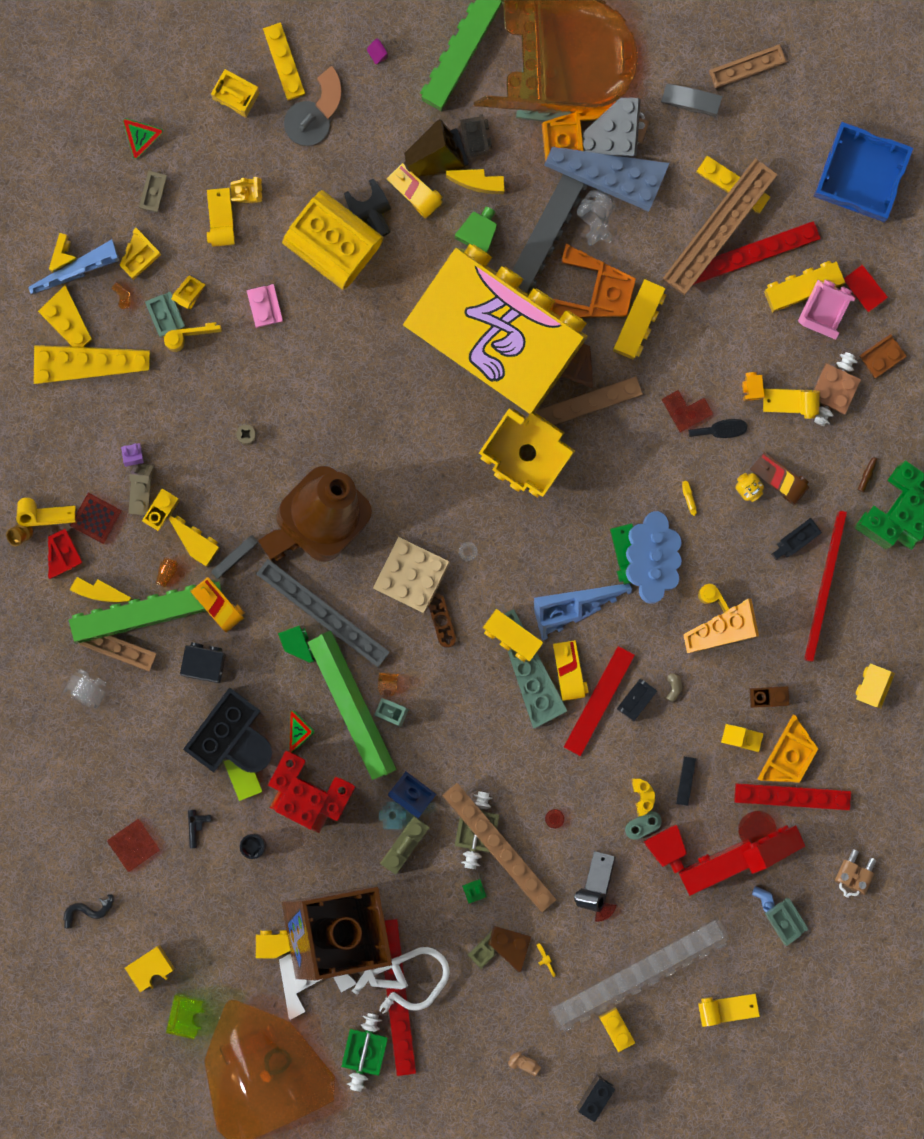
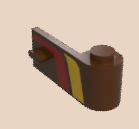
(780, 478)

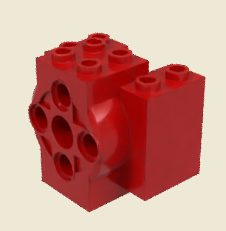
(303, 801)

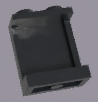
(595, 1098)

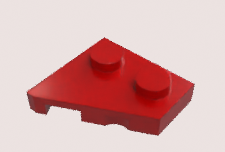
(61, 554)

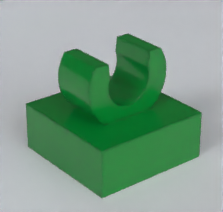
(474, 891)

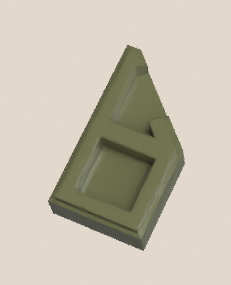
(482, 952)

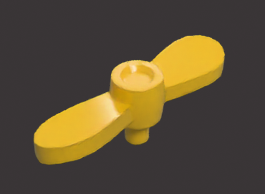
(545, 960)

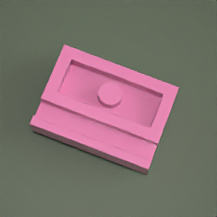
(264, 306)

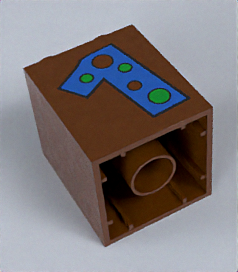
(337, 933)

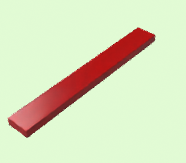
(825, 586)

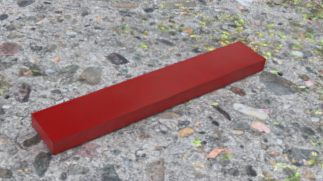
(599, 701)

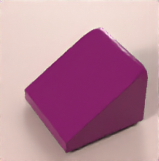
(377, 51)

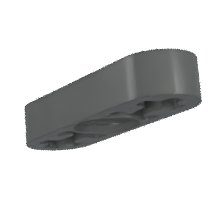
(234, 557)

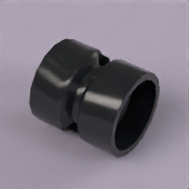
(252, 846)

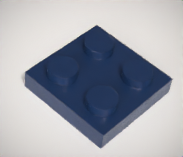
(411, 794)

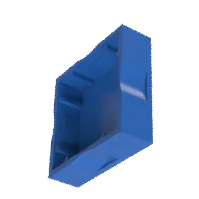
(863, 172)

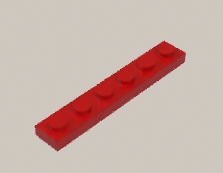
(792, 796)

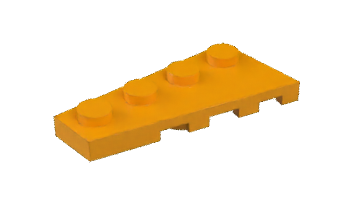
(730, 627)

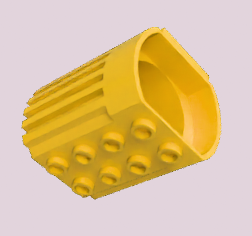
(332, 240)

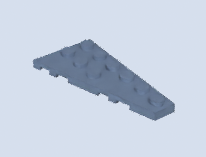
(619, 176)

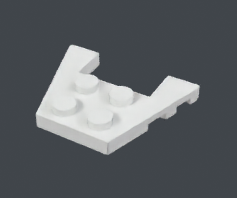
(293, 986)

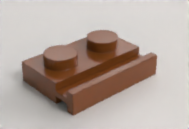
(882, 356)

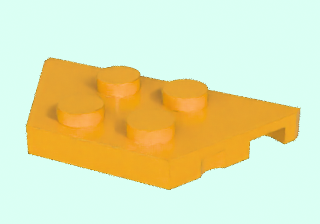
(790, 755)

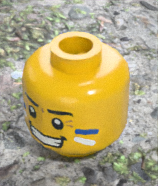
(749, 487)

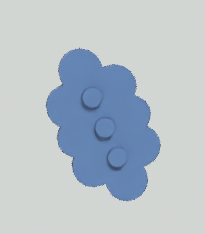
(653, 557)

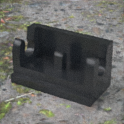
(636, 700)

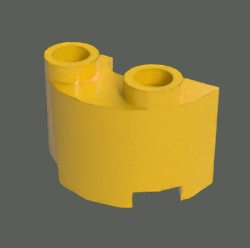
(647, 796)

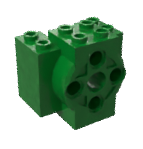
(906, 516)

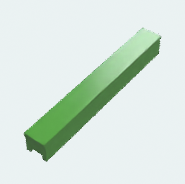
(351, 705)

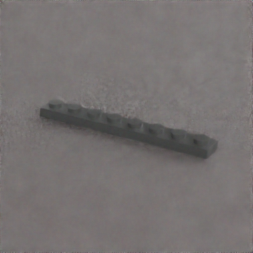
(322, 613)

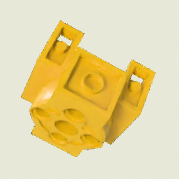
(505, 446)

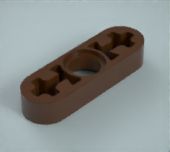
(450, 632)

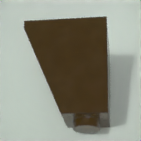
(434, 152)

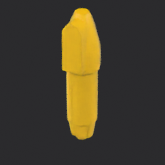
(689, 498)

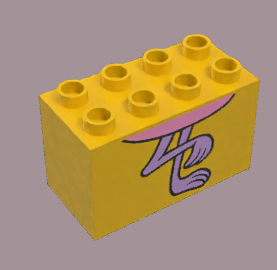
(497, 328)

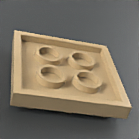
(411, 575)

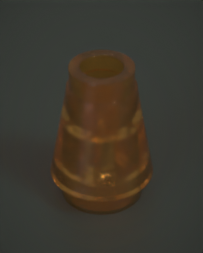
(166, 571)

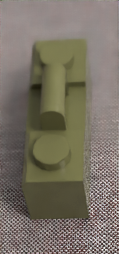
(404, 845)

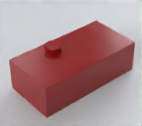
(715, 867)

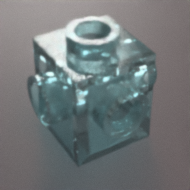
(389, 823)

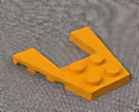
(566, 129)

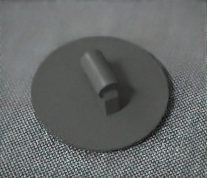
(306, 124)

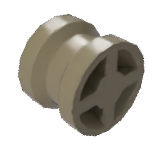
(246, 437)

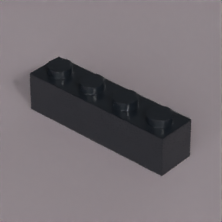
(685, 781)

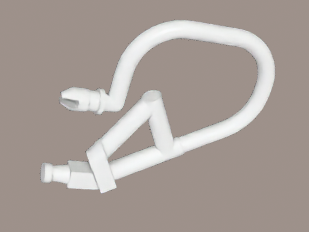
(401, 982)

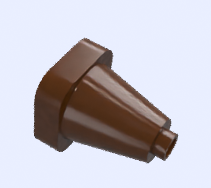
(321, 520)

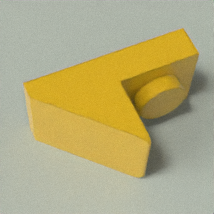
(60, 259)
(188, 292)
(742, 737)

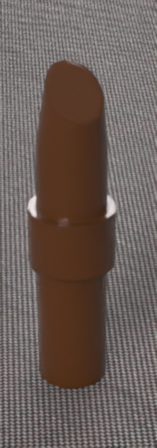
(867, 475)

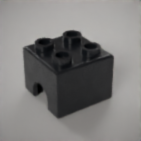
(203, 663)

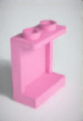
(826, 308)

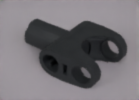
(372, 209)

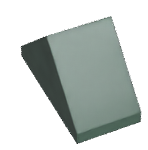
(391, 712)

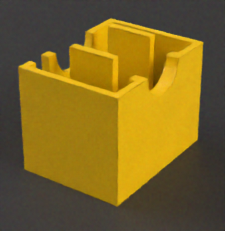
(234, 91)
(150, 964)

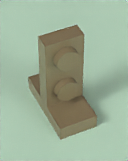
(140, 488)

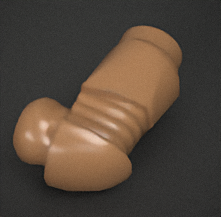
(524, 1063)

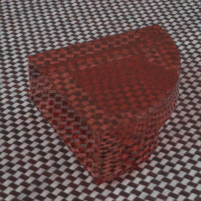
(606, 912)

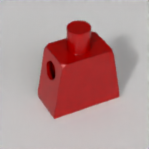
(667, 848)

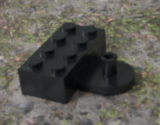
(229, 736)

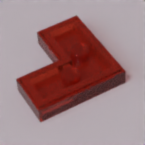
(685, 416)

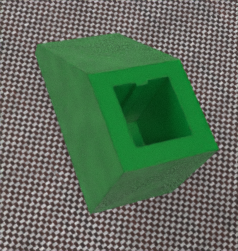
(295, 643)

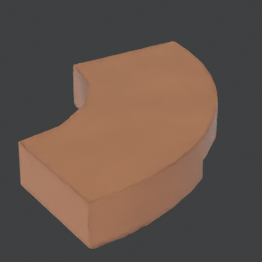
(331, 92)

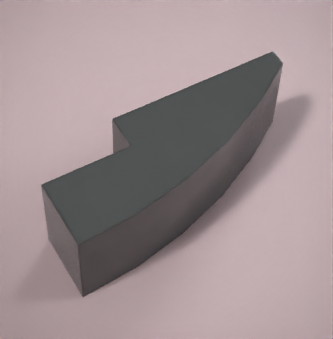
(692, 99)

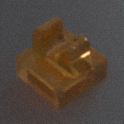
(387, 682)

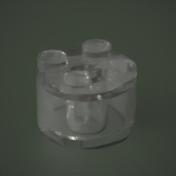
(85, 689)

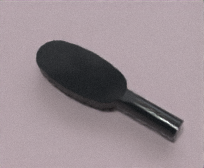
(722, 429)

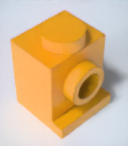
(753, 387)

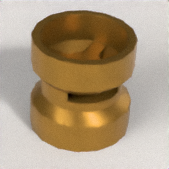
(19, 534)

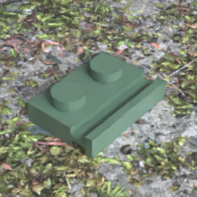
(164, 314)
(786, 921)

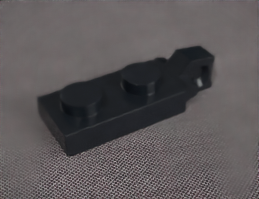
(797, 539)

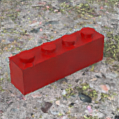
(773, 848)

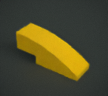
(476, 181)
(99, 591)

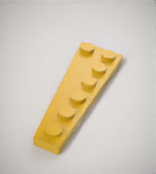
(70, 363)

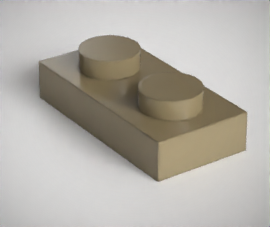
(153, 191)

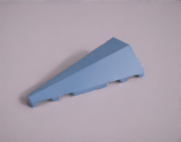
(96, 258)
(559, 609)

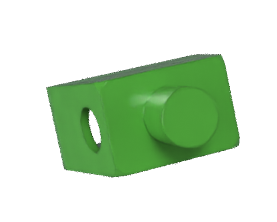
(478, 229)

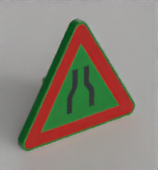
(140, 135)
(299, 732)

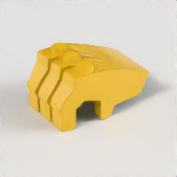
(246, 190)

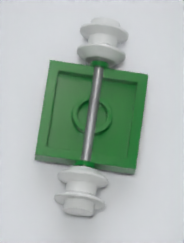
(364, 1052)

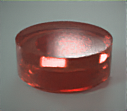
(554, 818)

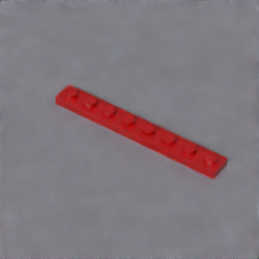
(760, 251)
(398, 1014)

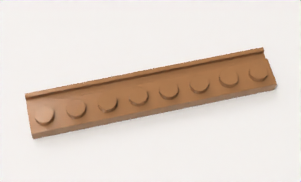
(719, 226)

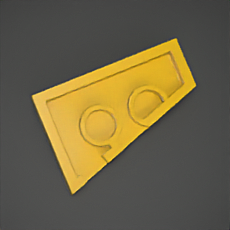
(65, 318)

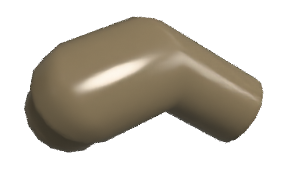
(676, 685)

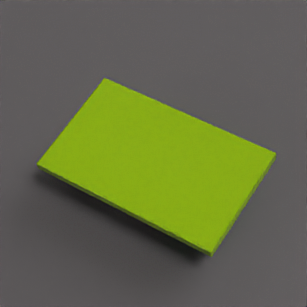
(244, 782)

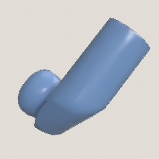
(766, 898)

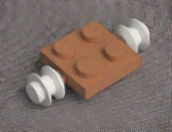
(836, 388)

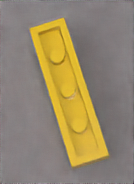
(284, 61)
(725, 179)

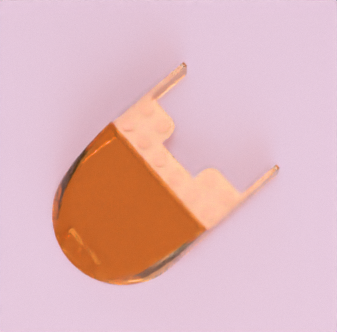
(573, 56)

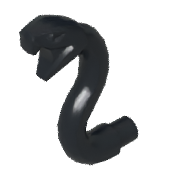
(69, 912)

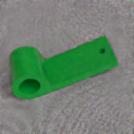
(621, 544)

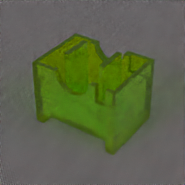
(181, 1016)

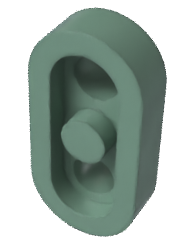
(643, 825)

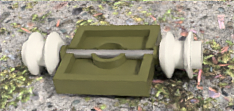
(467, 839)

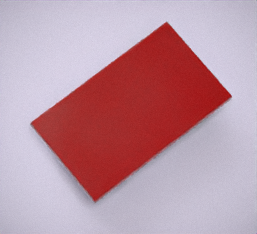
(865, 288)

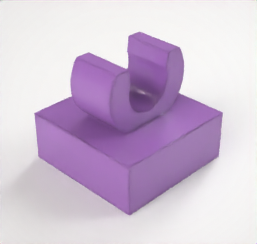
(132, 454)

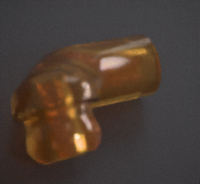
(124, 295)

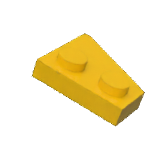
(138, 255)

